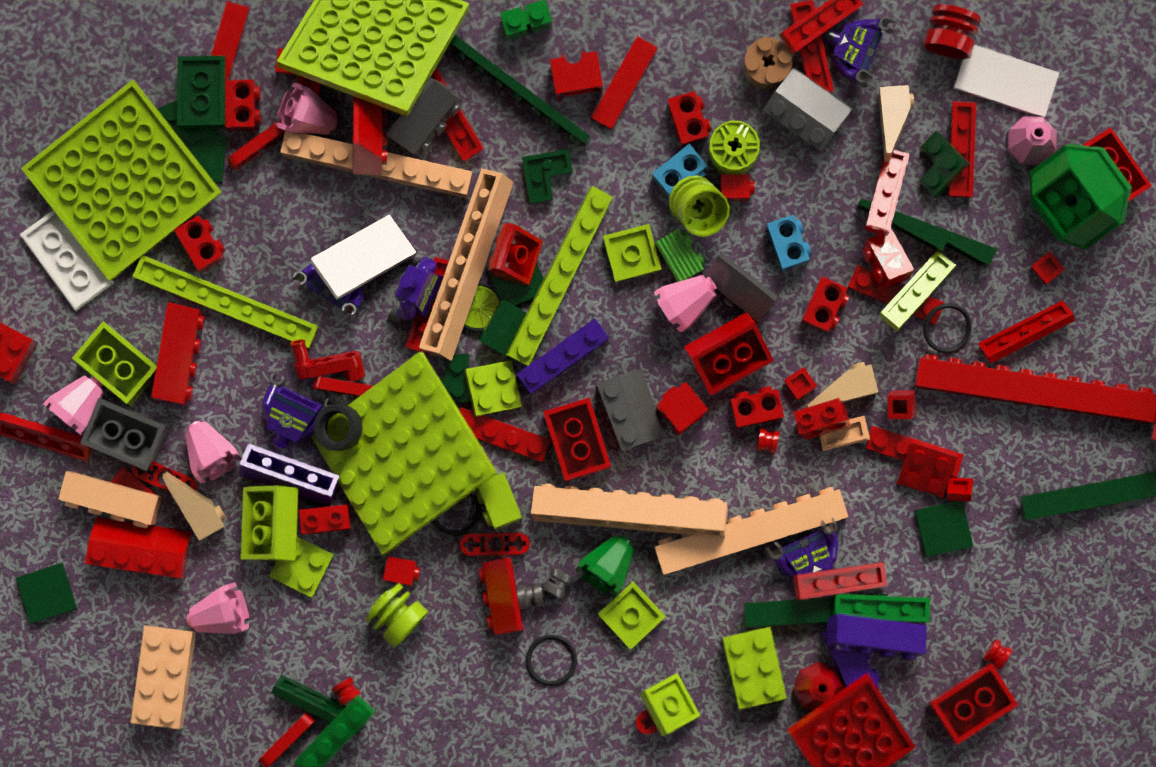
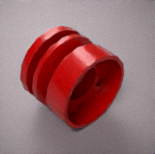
(951, 31)

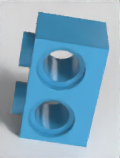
(675, 167)
(783, 244)

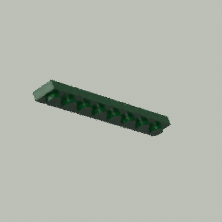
(519, 92)

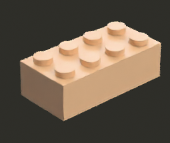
(163, 677)

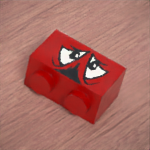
(887, 260)

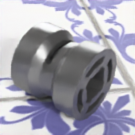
(557, 583)
(530, 596)

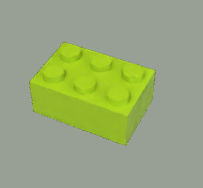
(116, 363)
(269, 523)
(754, 668)

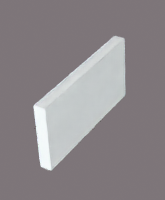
(1007, 81)
(362, 257)
(65, 260)

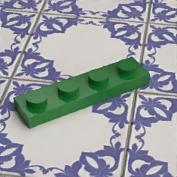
(883, 607)
(336, 734)

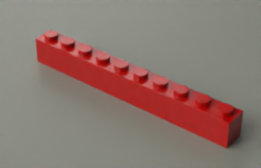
(1036, 390)

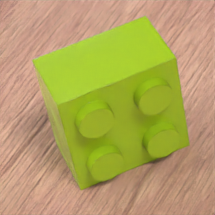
(499, 502)

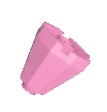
(305, 112)
(1031, 140)
(686, 300)
(76, 402)
(209, 452)
(220, 612)

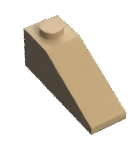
(894, 112)
(852, 385)
(197, 508)

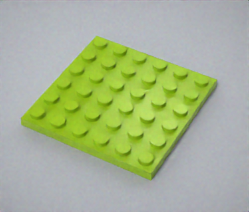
(374, 46)
(121, 180)
(411, 454)

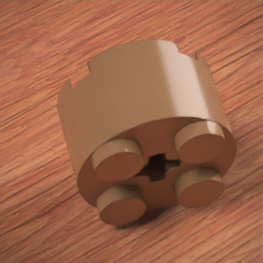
(764, 50)

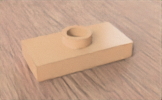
(851, 435)

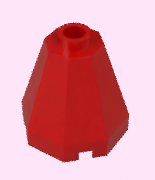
(808, 681)

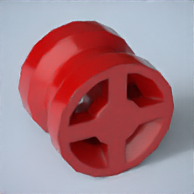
(767, 441)
(997, 654)
(346, 691)
(648, 725)

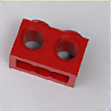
(235, 105)
(683, 120)
(196, 246)
(820, 303)
(758, 413)
(822, 419)
(325, 519)

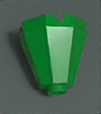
(607, 565)

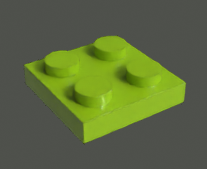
(632, 253)
(492, 388)
(306, 571)
(631, 615)
(669, 704)

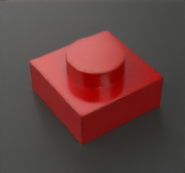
(1047, 268)
(800, 383)
(960, 489)

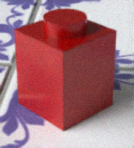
(737, 187)
(901, 404)
(401, 571)

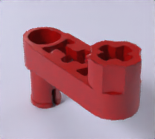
(348, 362)

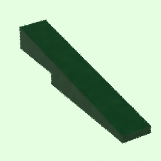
(937, 237)
(1088, 496)
(789, 611)

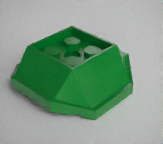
(1095, 182)

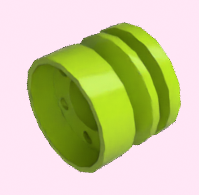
(729, 161)
(699, 206)
(396, 615)

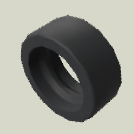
(321, 425)

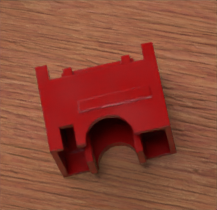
(576, 77)
(681, 408)

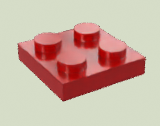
(927, 468)

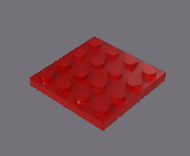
(852, 730)

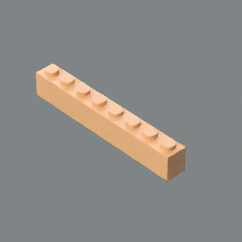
(398, 168)
(466, 264)
(629, 511)
(752, 531)

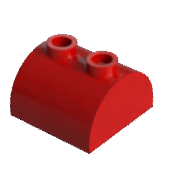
(515, 254)

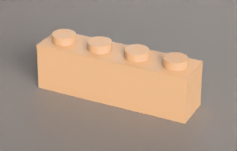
(110, 498)

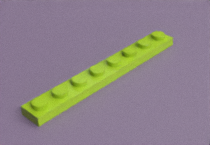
(559, 276)
(224, 301)

